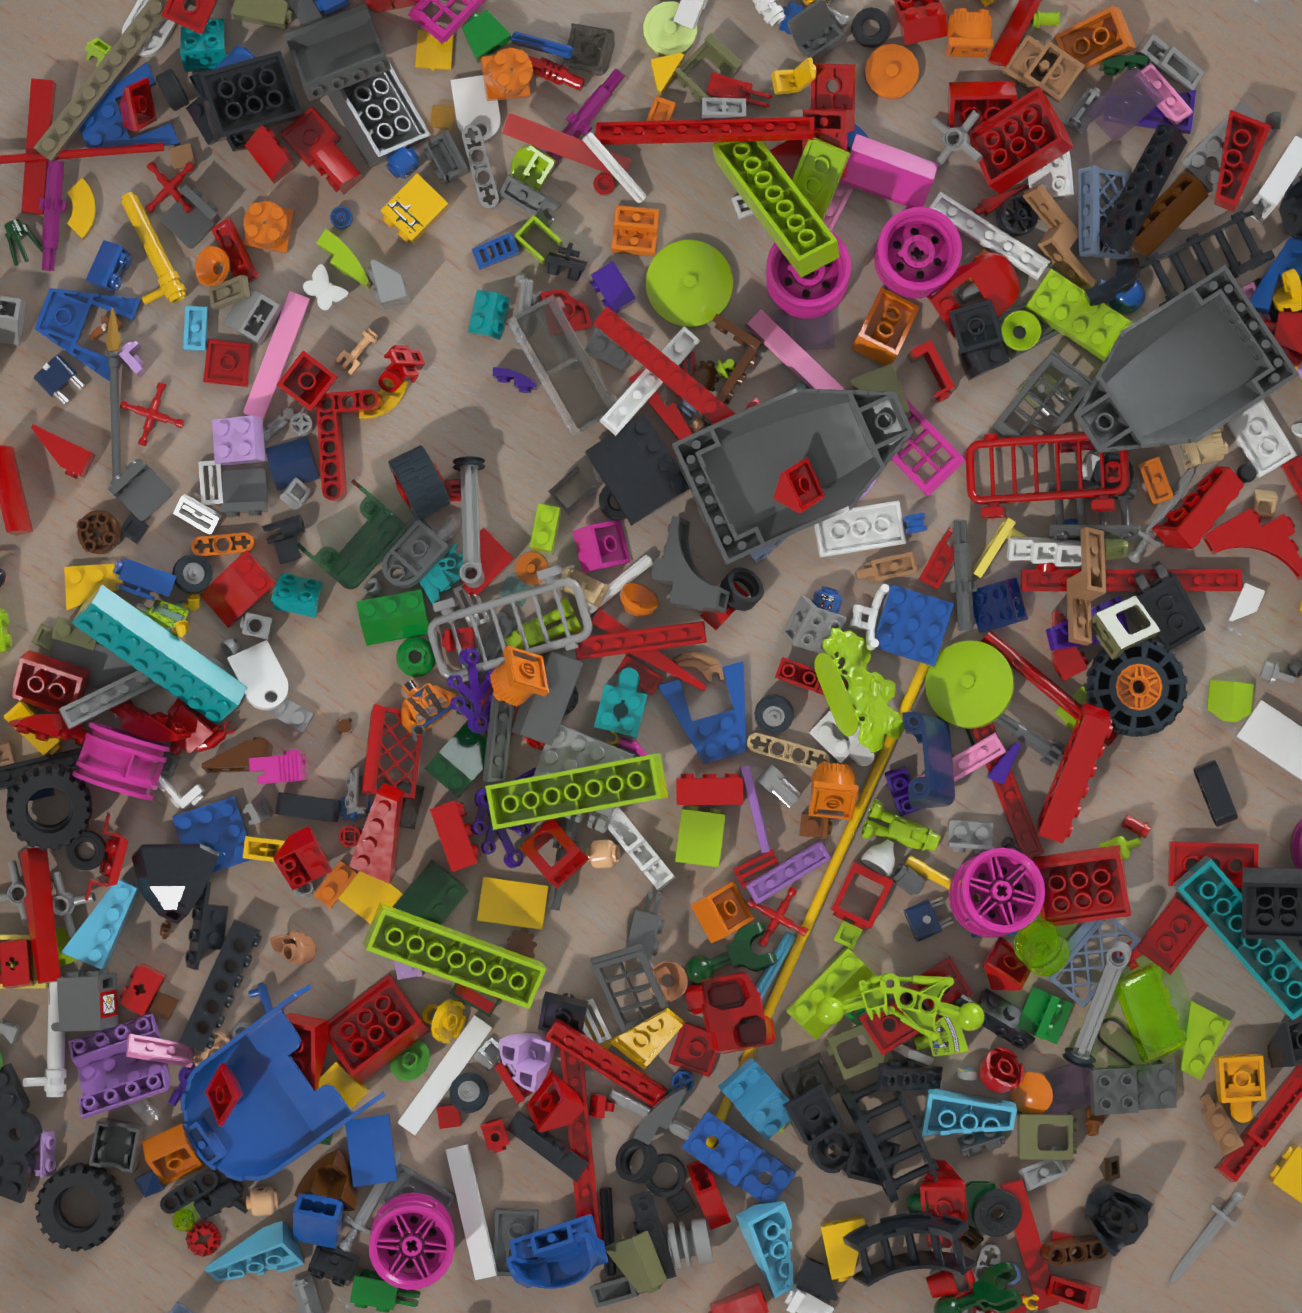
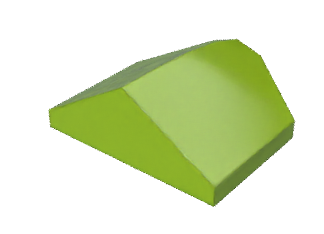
(532, 166)
(1230, 700)

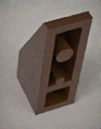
(237, 758)

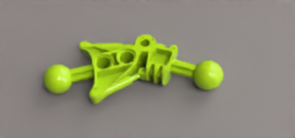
(874, 1000)

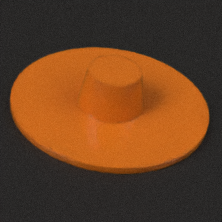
(528, 565)

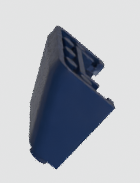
(938, 785)

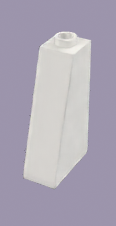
(1276, 181)

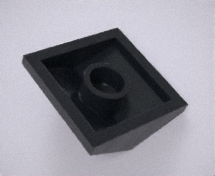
(976, 326)

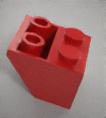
(921, 20)
(270, 157)
(339, 169)
(302, 858)

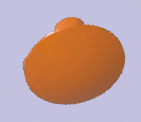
(1033, 1094)

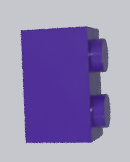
(612, 287)

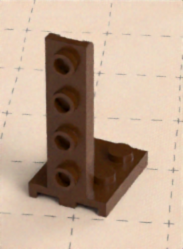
(749, 357)

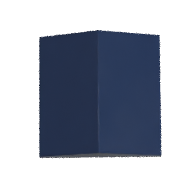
(292, 461)

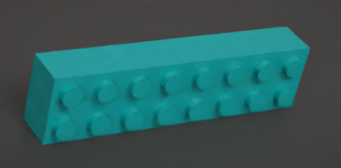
(159, 655)
(1264, 959)

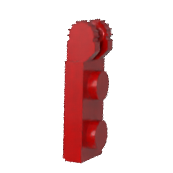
(939, 562)

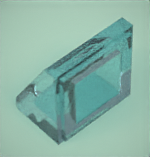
(512, 586)

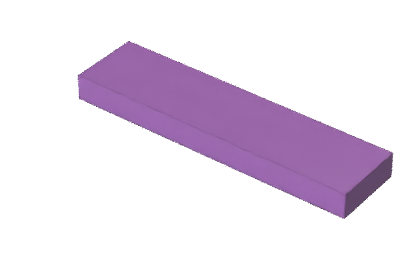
(755, 809)
(788, 871)

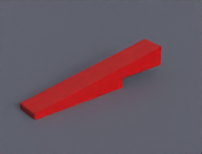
(39, 120)
(668, 414)
(653, 657)
(40, 914)
(1263, 1126)
(1030, 1245)

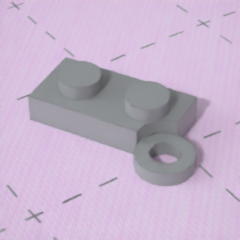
(1043, 1171)

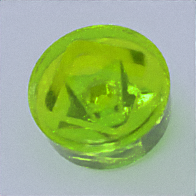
(183, 1220)

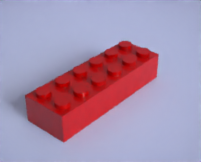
(1074, 772)

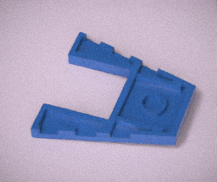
(106, 126)
(1288, 258)
(65, 317)
(717, 734)

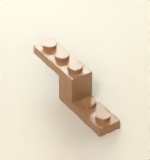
(1059, 237)
(1086, 586)

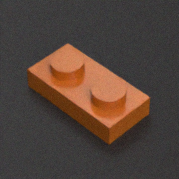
(661, 110)
(1155, 480)
(335, 884)

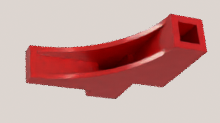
(1246, 532)

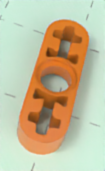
(207, 551)

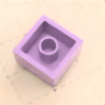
(238, 440)

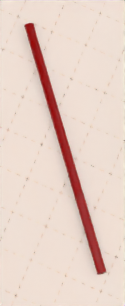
(82, 153)

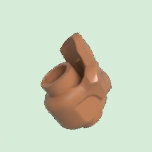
(295, 947)

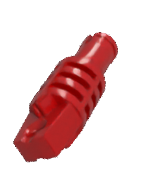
(556, 73)

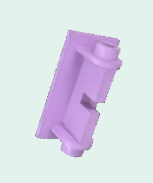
(45, 1162)

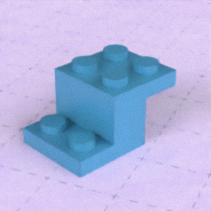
(757, 1098)

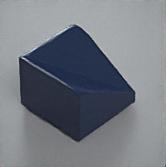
(149, 1184)

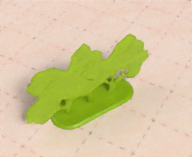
(866, 691)

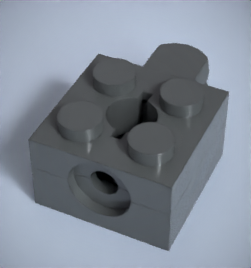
(646, 927)

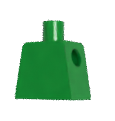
(485, 34)

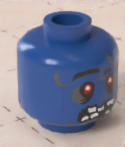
(402, 162)
(827, 599)

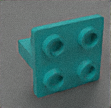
(297, 595)

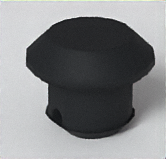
(1246, 472)

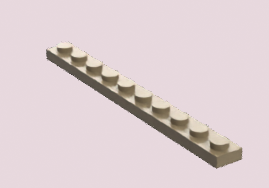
(101, 80)

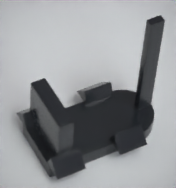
(1008, 843)

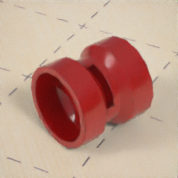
(352, 832)

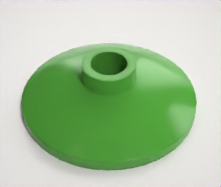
(402, 1067)

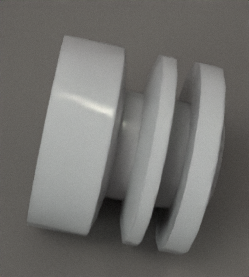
(690, 1243)

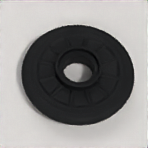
(997, 1199)

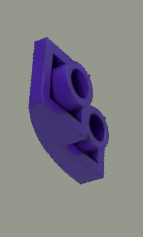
(521, 382)
(898, 783)

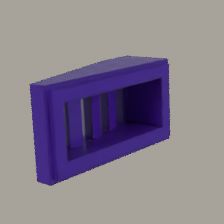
(1002, 768)

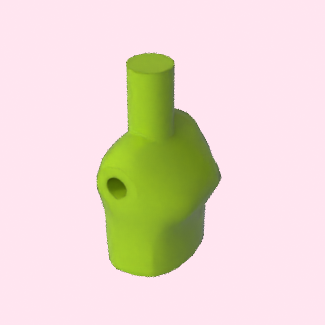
(1125, 846)

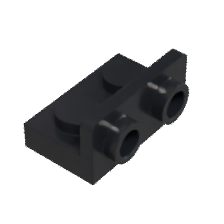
(333, 1265)

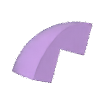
(527, 1058)

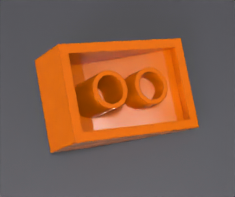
(1097, 38)
(885, 327)

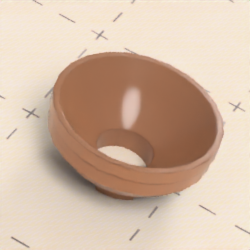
(680, 983)

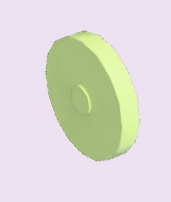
(664, 34)

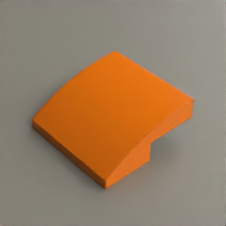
(635, 230)

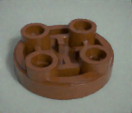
(98, 532)

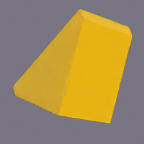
(664, 70)
(261, 848)

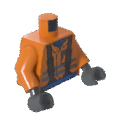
(425, 707)

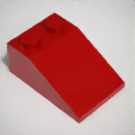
(238, 588)
(312, 1050)

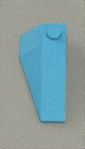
(768, 1237)
(265, 1250)

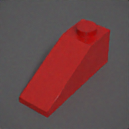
(67, 455)

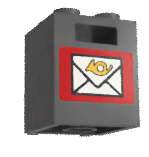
(87, 1001)

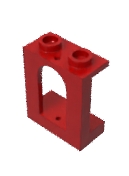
(937, 368)
(566, 865)

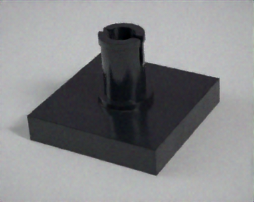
(567, 1009)

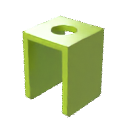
(526, 228)

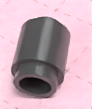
(908, 879)

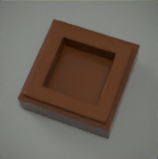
(163, 1005)

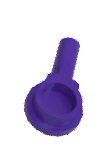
(183, 1076)

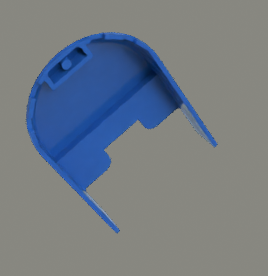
(278, 1109)

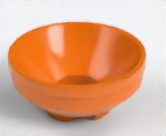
(207, 264)
(638, 599)

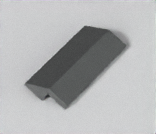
(540, 715)

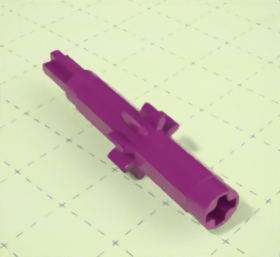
(580, 122)
(52, 207)

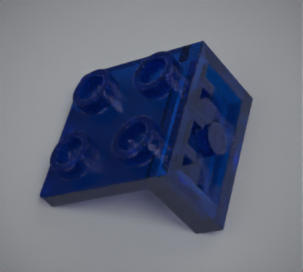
(998, 605)

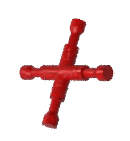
(169, 187)
(152, 414)
(778, 917)

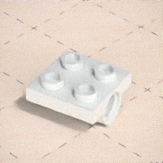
(1055, 178)

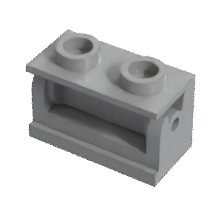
(723, 108)

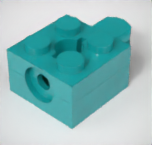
(622, 705)

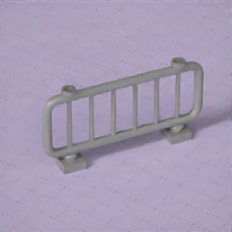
(552, 583)

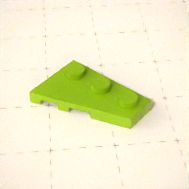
(1203, 1036)

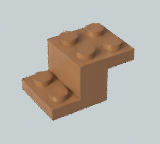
(1043, 67)

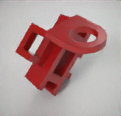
(397, 369)

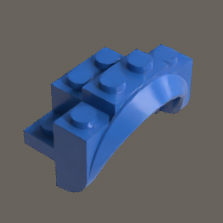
(564, 1254)

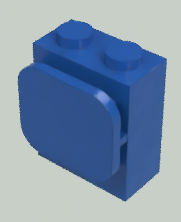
(142, 579)
(317, 1220)

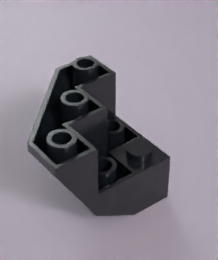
(173, 876)

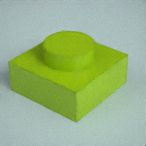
(847, 934)

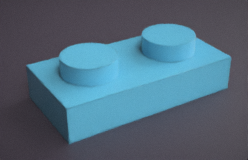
(195, 328)

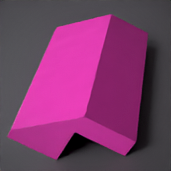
(889, 172)

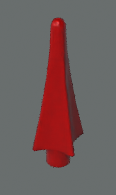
(990, 204)

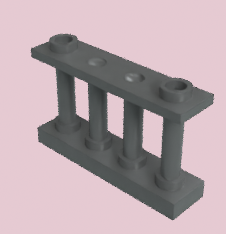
(1061, 531)

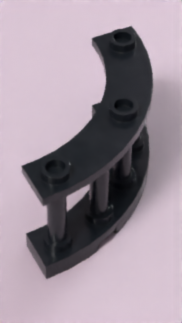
(1257, 256)
(872, 1142)
(907, 1225)

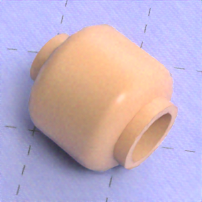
(603, 854)
(262, 1201)

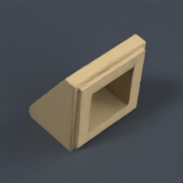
(1265, 502)

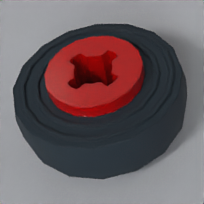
(1112, 479)

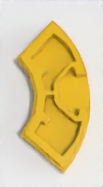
(83, 208)
(390, 400)

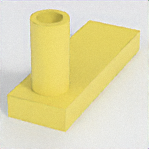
(1003, 532)

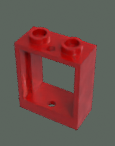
(874, 876)

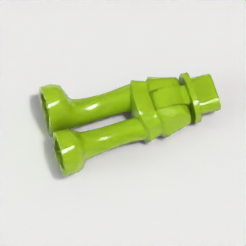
(534, 632)

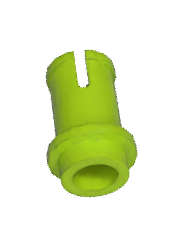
(1045, 19)

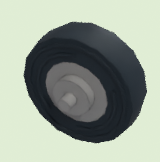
(192, 574)
(774, 714)
(469, 1093)

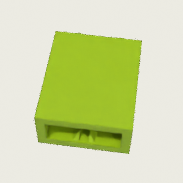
(545, 528)
(700, 836)

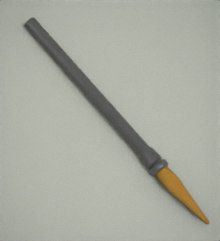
(113, 344)

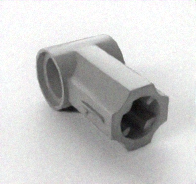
(776, 783)

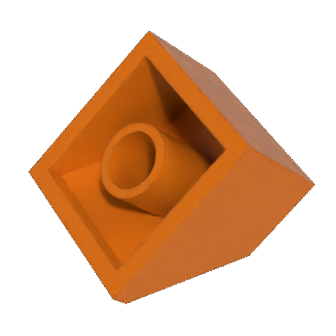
(722, 912)
(171, 1155)

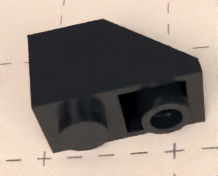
(815, 1277)

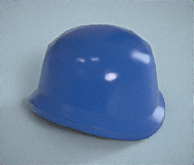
(1129, 301)

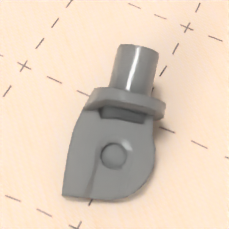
(1271, 673)

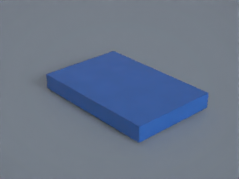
(371, 1150)

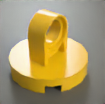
(1290, 294)
(447, 1020)

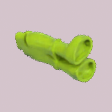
(900, 829)

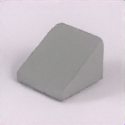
(295, 494)
(10, 1030)
(488, 1054)

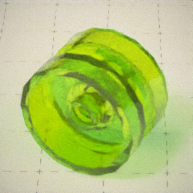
(1042, 948)

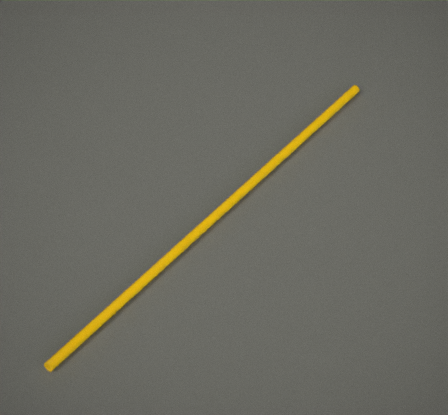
(829, 876)

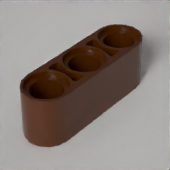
(1064, 1250)

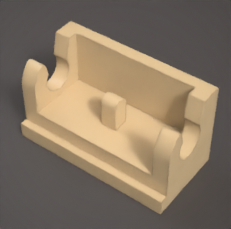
(593, 590)

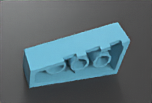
(103, 927)
(965, 1113)

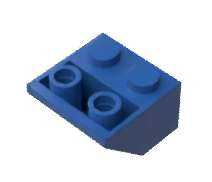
(109, 267)

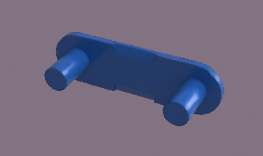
(264, 996)

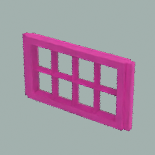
(432, 27)
(941, 473)

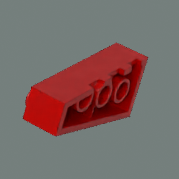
(1240, 153)

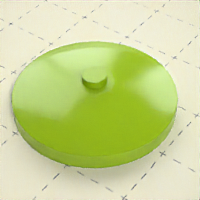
(689, 283)
(970, 684)

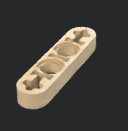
(787, 754)

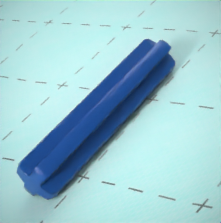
(542, 45)

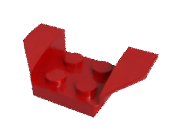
(112, 865)
(944, 1196)

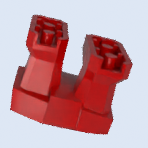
(725, 1005)

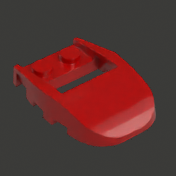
(992, 277)

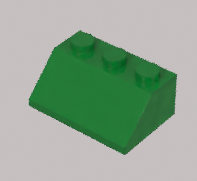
(393, 617)

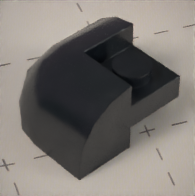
(983, 360)

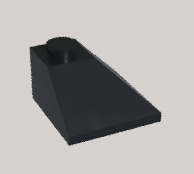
(1286, 1044)

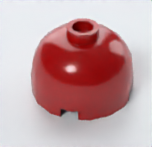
(1001, 1070)

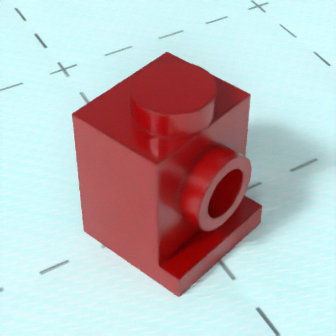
(495, 1126)

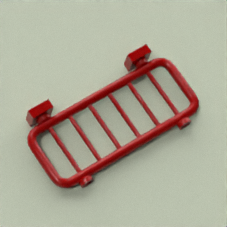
(993, 502)

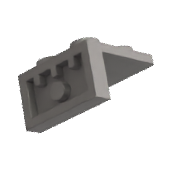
(811, 625)

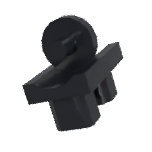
(575, 265)

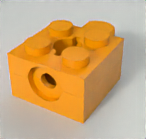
(1240, 1082)

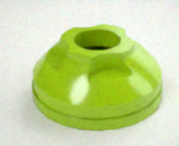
(1028, 322)

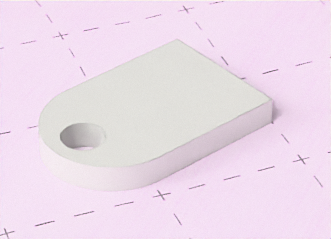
(160, 36)
(473, 107)
(261, 673)

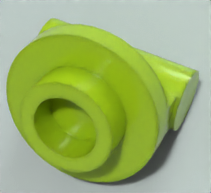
(724, 368)

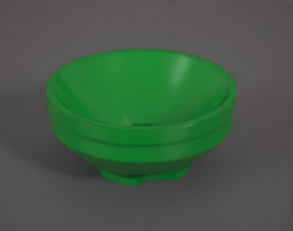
(415, 669)

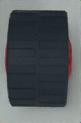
(419, 482)

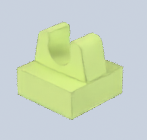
(1115, 549)

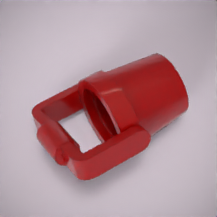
(943, 1284)

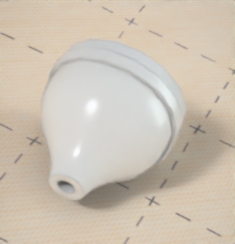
(880, 858)

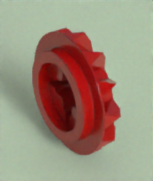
(213, 1241)

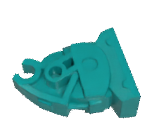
(443, 575)

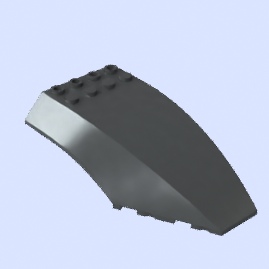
(1184, 370)
(740, 459)

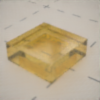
(442, 117)

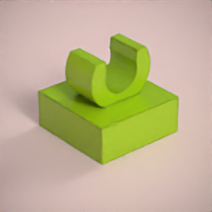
(98, 49)

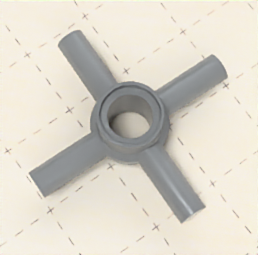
(964, 139)
(10, 895)
(71, 902)

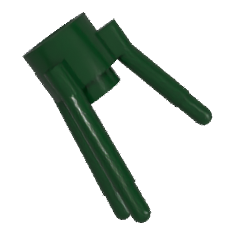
(15, 233)

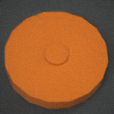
(891, 71)

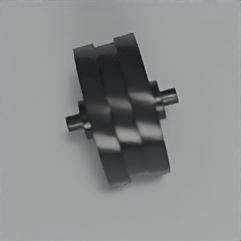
(1016, 216)

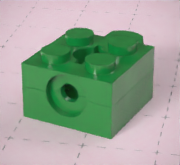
(374, 1291)

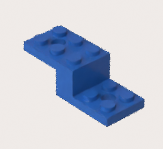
(738, 1159)

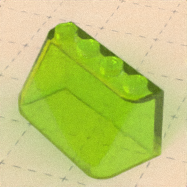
(1149, 1013)

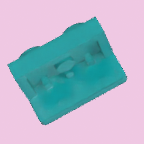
(488, 314)

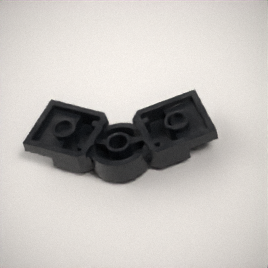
(819, 1127)
(15, 1154)

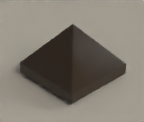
(1110, 1168)
(971, 1238)

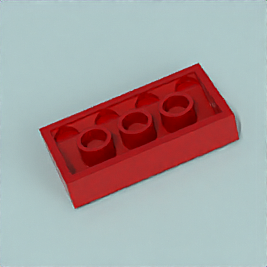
(12, 495)

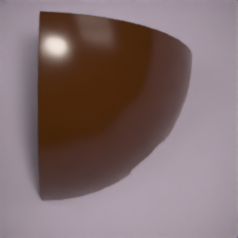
(330, 1178)

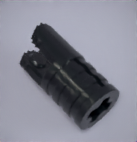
(288, 527)

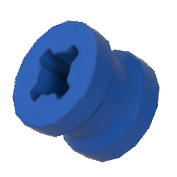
(915, 523)
(677, 1077)

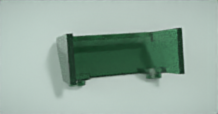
(365, 548)

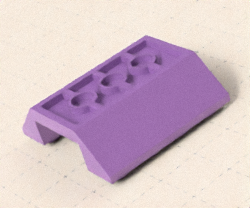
(109, 1076)

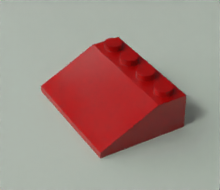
(1019, 140)
(1084, 886)
(375, 1029)

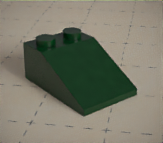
(459, 760)

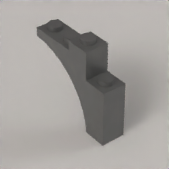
(677, 569)

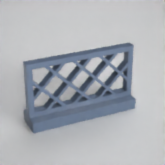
(1091, 212)
(1079, 941)

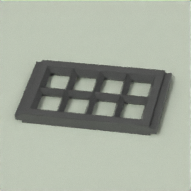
(1069, 371)
(618, 957)

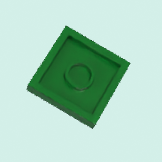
(1044, 1015)

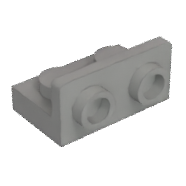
(970, 835)

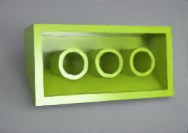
(837, 980)

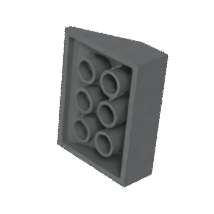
(379, 116)

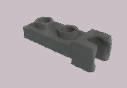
(529, 199)

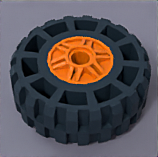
(1159, 694)

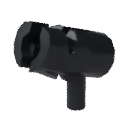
(222, 1196)

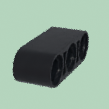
(1215, 793)
(308, 807)
(180, 1195)

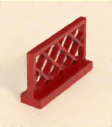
(373, 755)

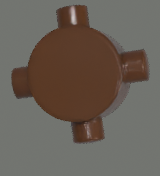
(344, 725)
(165, 929)

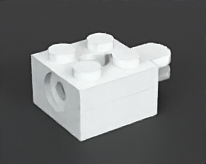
(838, 744)

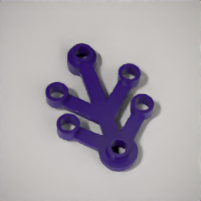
(474, 694)
(483, 808)

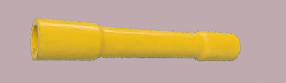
(932, 874)

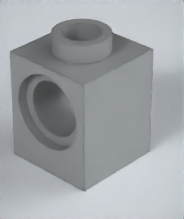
(266, 629)

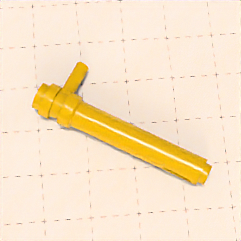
(168, 278)

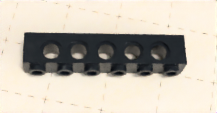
(1143, 187)
(191, 1034)

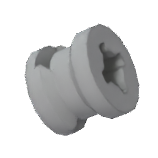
(302, 424)

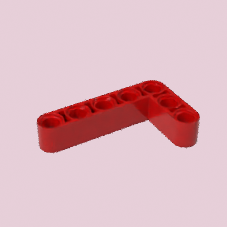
(336, 435)

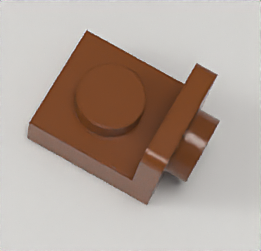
(815, 826)

